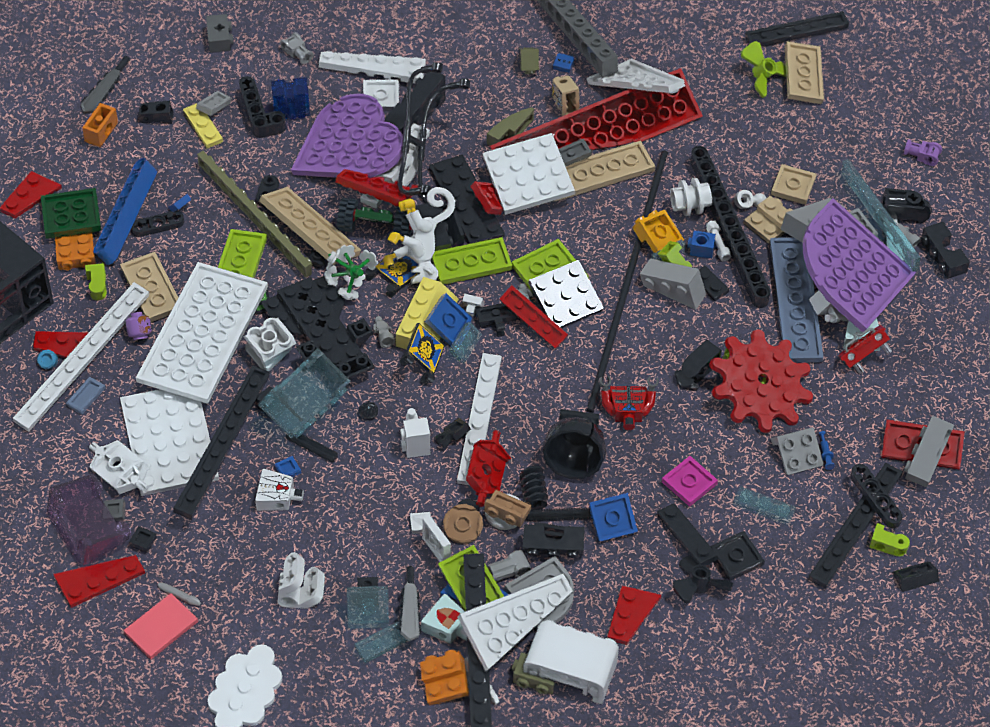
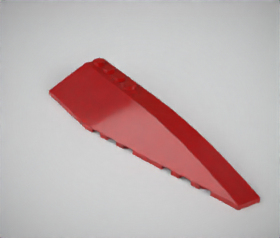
(619, 119)

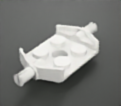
(127, 474)

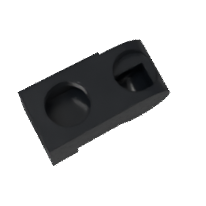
(156, 112)

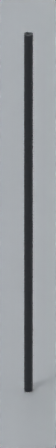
(625, 287)

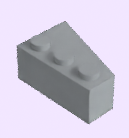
(797, 220)
(674, 281)
(928, 451)

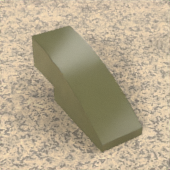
(510, 126)

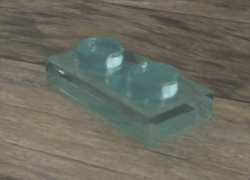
(465, 342)

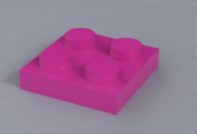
(689, 481)

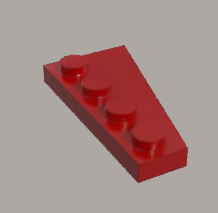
(373, 186)
(90, 581)

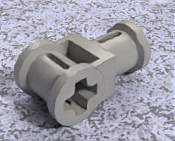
(296, 47)

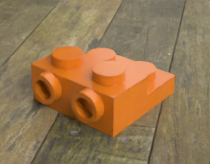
(75, 251)
(444, 677)

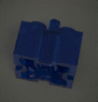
(291, 97)

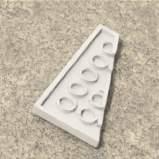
(639, 76)
(504, 622)

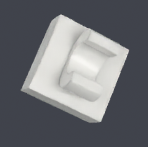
(472, 303)

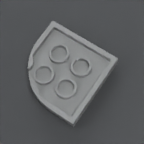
(543, 572)

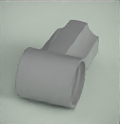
(515, 564)

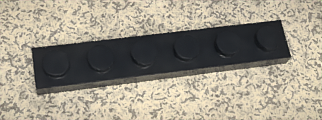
(798, 29)

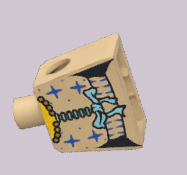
(563, 90)

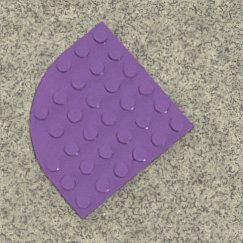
(852, 265)

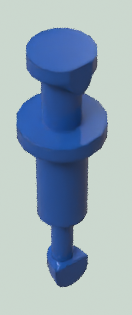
(826, 454)

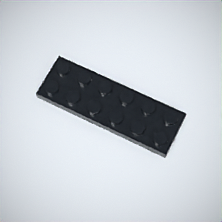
(457, 178)

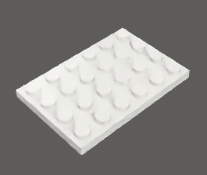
(167, 435)

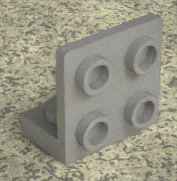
(799, 450)

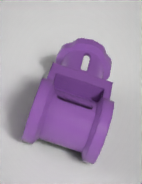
(924, 151)

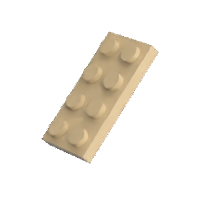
(804, 72)
(150, 275)

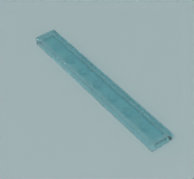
(880, 215)

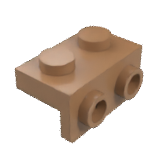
(507, 508)

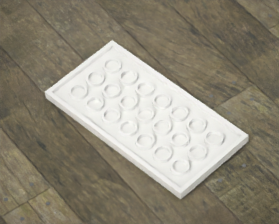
(202, 332)

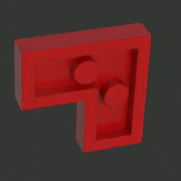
(488, 197)

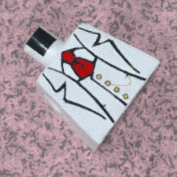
(276, 491)

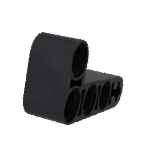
(261, 123)

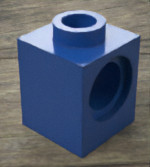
(701, 244)

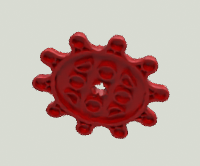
(750, 396)

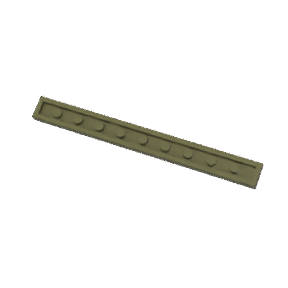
(259, 218)

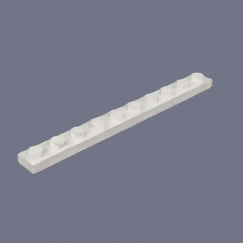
(80, 357)

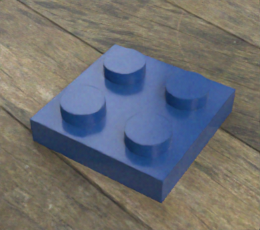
(447, 318)
(613, 517)

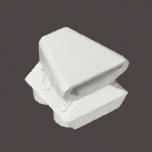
(269, 343)

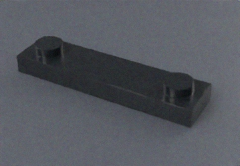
(687, 535)

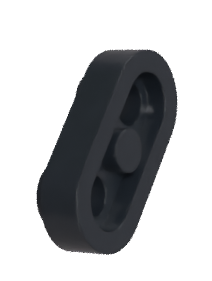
(266, 187)

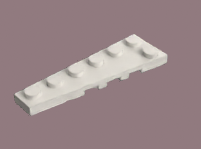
(372, 64)

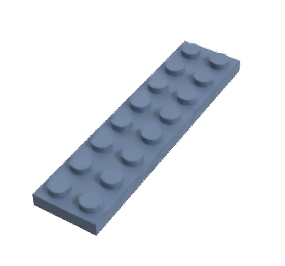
(793, 290)

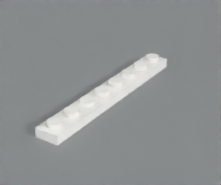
(480, 409)

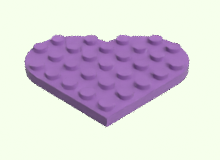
(350, 137)

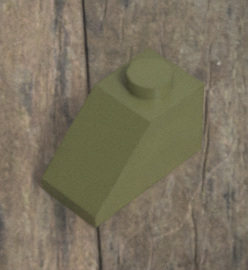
(529, 59)

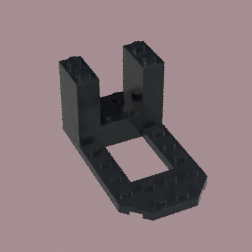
(23, 282)

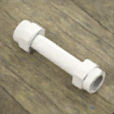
(723, 252)

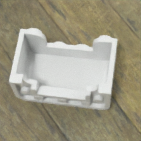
(573, 658)

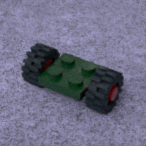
(349, 213)

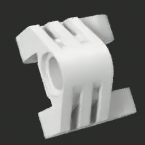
(291, 579)

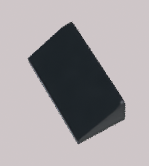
(455, 229)
(916, 576)

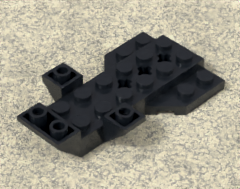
(313, 314)

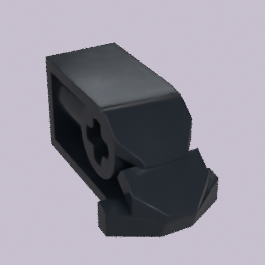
(906, 205)
(697, 366)

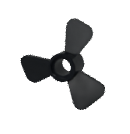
(698, 582)

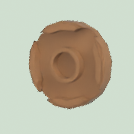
(463, 524)

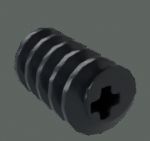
(534, 487)

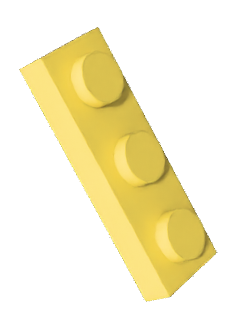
(203, 126)

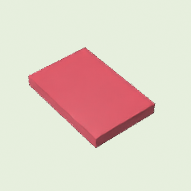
(160, 626)

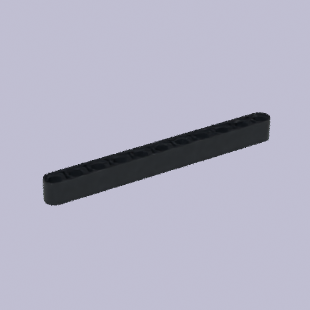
(731, 229)

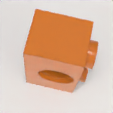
(100, 125)

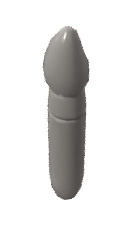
(192, 600)

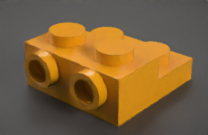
(656, 230)

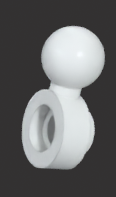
(748, 199)

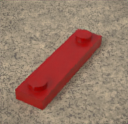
(533, 317)

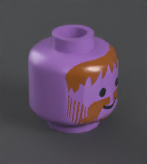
(138, 326)

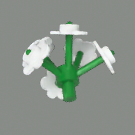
(353, 273)

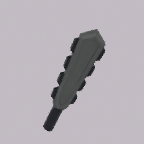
(100, 92)

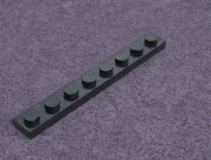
(852, 530)

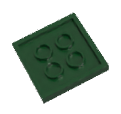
(70, 213)

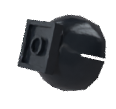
(575, 445)

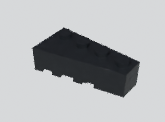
(419, 98)

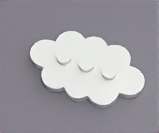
(245, 688)

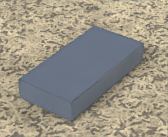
(85, 395)

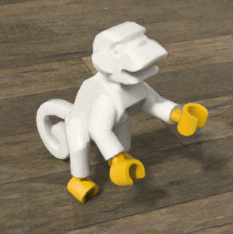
(422, 243)

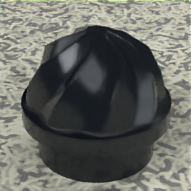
(368, 410)

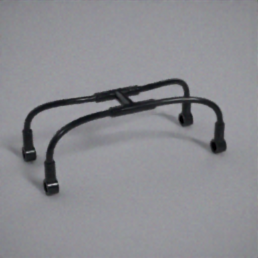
(422, 190)

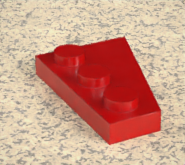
(28, 194)
(59, 342)
(630, 613)

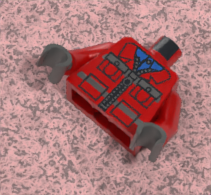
(628, 403)

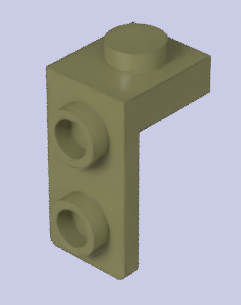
(526, 680)

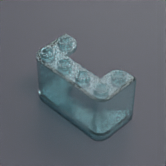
(305, 394)

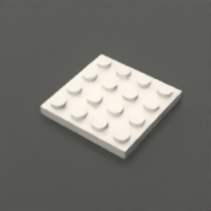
(528, 173)

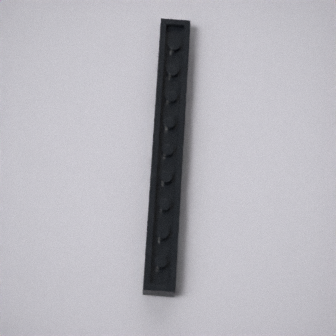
(221, 443)
(478, 678)

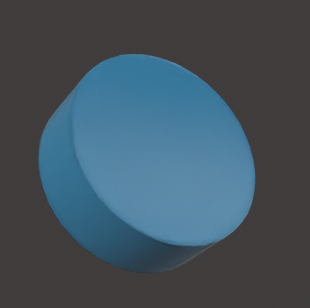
(47, 359)

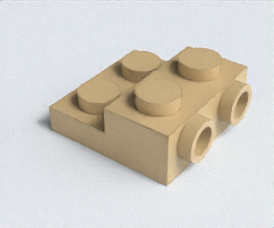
(767, 219)

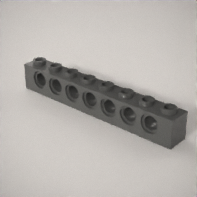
(582, 35)

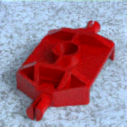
(491, 457)

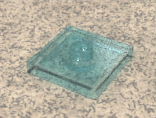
(368, 607)

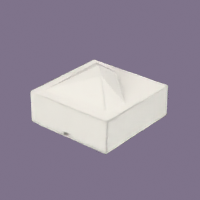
(416, 521)

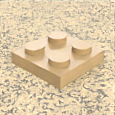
(793, 184)

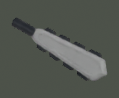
(409, 614)

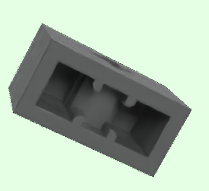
(218, 33)

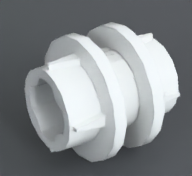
(691, 197)

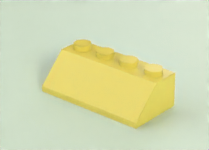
(422, 304)

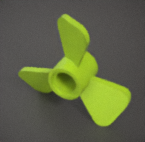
(762, 67)

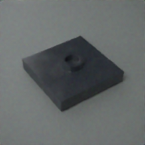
(737, 555)

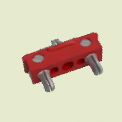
(864, 346)

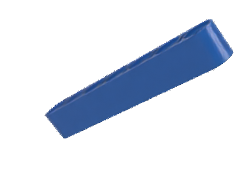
(125, 211)

